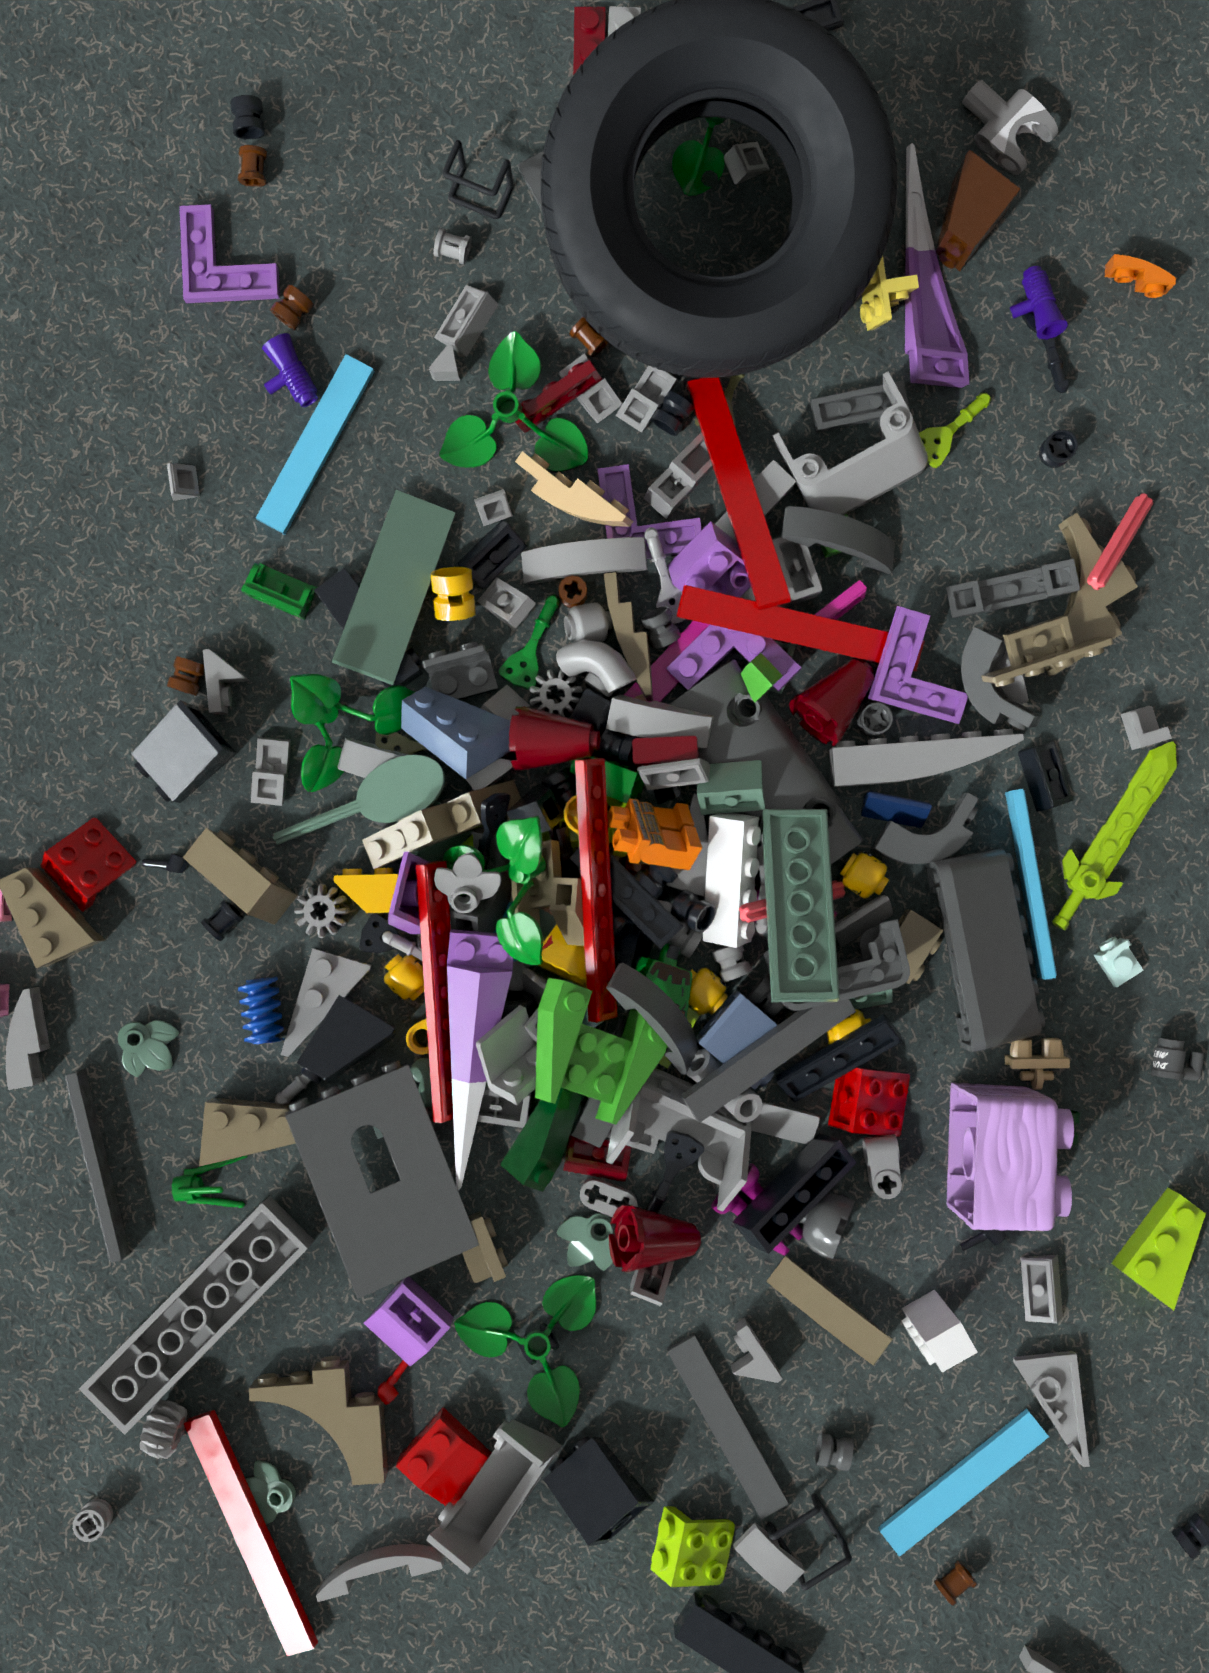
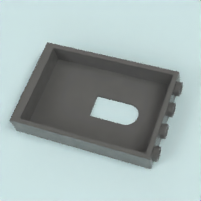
(402, 1224)

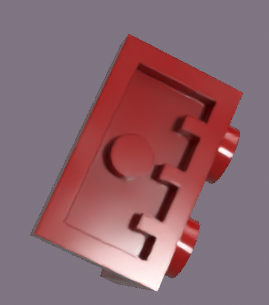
(86, 862)
(869, 1102)

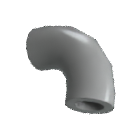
(598, 659)
(744, 1106)

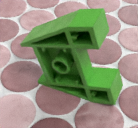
(590, 1059)

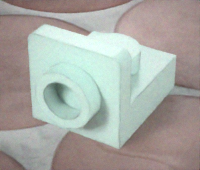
(1117, 960)

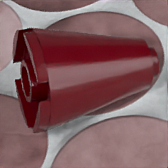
(833, 701)
(549, 739)
(649, 1238)

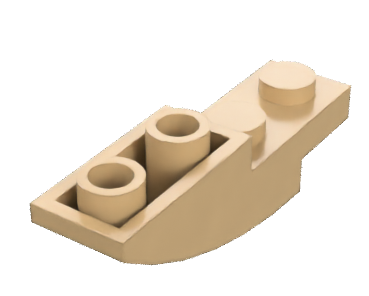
(580, 500)

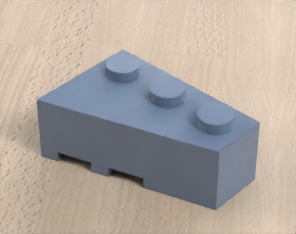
(455, 730)

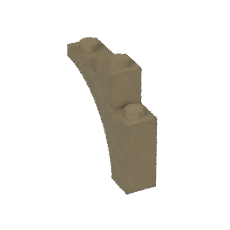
(1087, 607)
(433, 825)
(326, 1398)

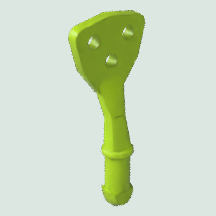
(945, 434)

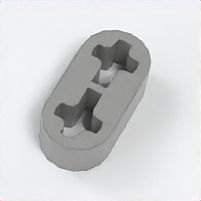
(609, 1190)

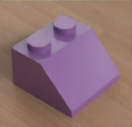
(404, 904)

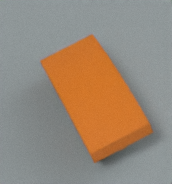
(1149, 277)

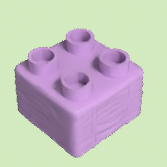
(1007, 1157)

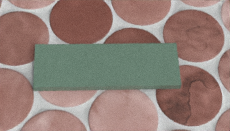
(393, 587)
(799, 906)

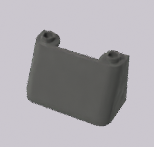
(879, 969)

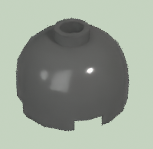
(826, 1224)

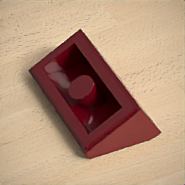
(664, 750)
(591, 1160)

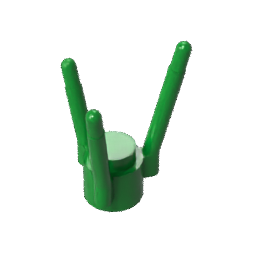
(191, 1188)

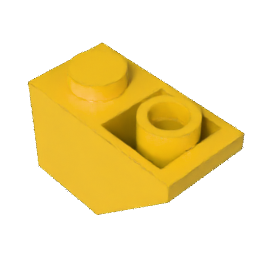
(370, 892)

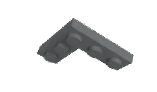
(853, 408)

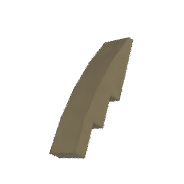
(633, 645)
(829, 1310)

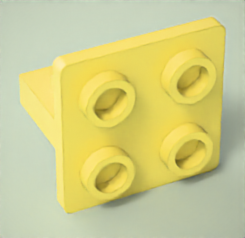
(882, 295)

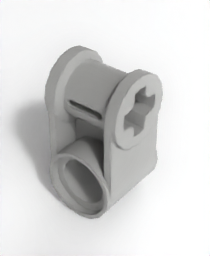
(883, 1159)

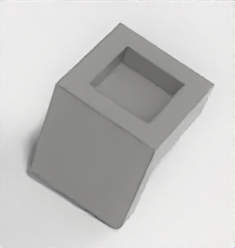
(1143, 728)

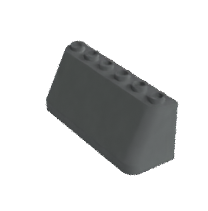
(986, 948)

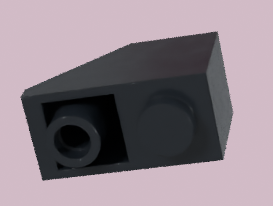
(538, 802)

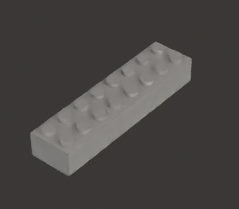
(196, 1315)

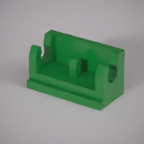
(279, 590)

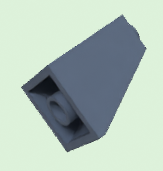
(735, 1028)

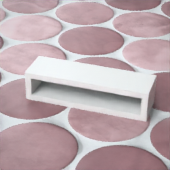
(731, 876)
(937, 1331)

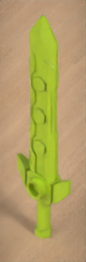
(1115, 835)

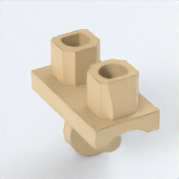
(1051, 1057)

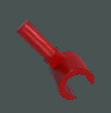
(386, 1390)

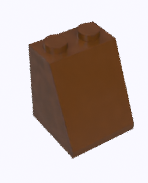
(973, 210)

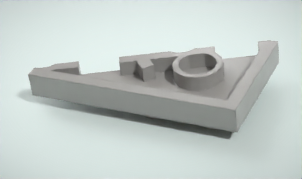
(323, 982)
(1057, 1388)

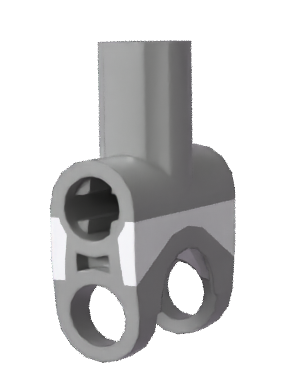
(1006, 120)

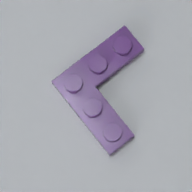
(213, 283)
(673, 535)
(716, 643)
(893, 676)

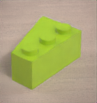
(1162, 1247)

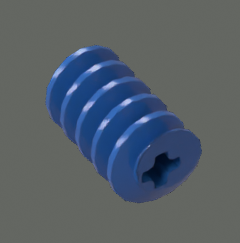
(261, 1011)

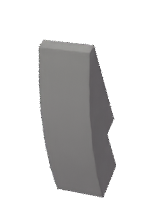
(680, 478)
(771, 488)
(657, 720)
(25, 1039)

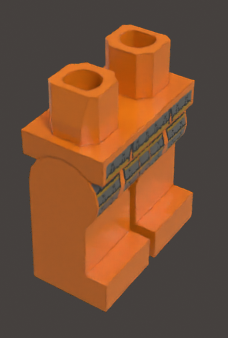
(655, 834)

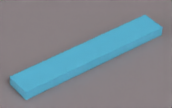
(315, 444)
(1031, 884)
(963, 1482)

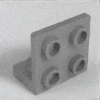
(509, 1057)

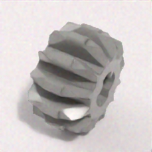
(562, 686)
(311, 907)
(163, 1429)

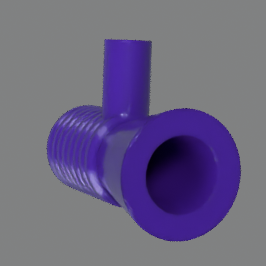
(1042, 302)
(292, 371)

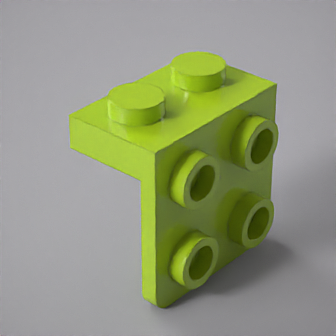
(691, 1550)

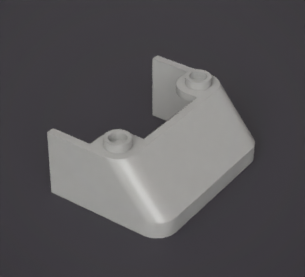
(870, 471)
(662, 1109)
(494, 1496)

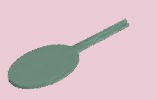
(384, 796)

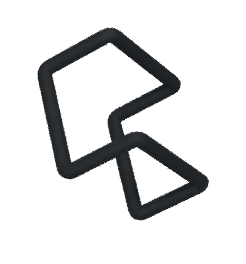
(505, 169)
(818, 1507)

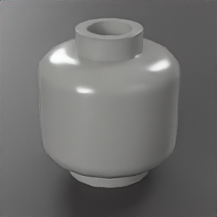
(587, 622)

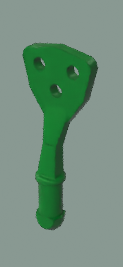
(528, 653)

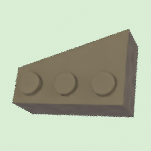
(239, 876)
(45, 918)
(242, 1128)

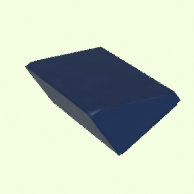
(895, 809)

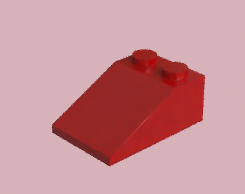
(443, 1458)

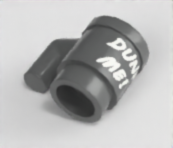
(1170, 1060)

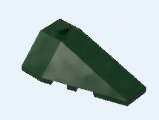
(543, 1141)

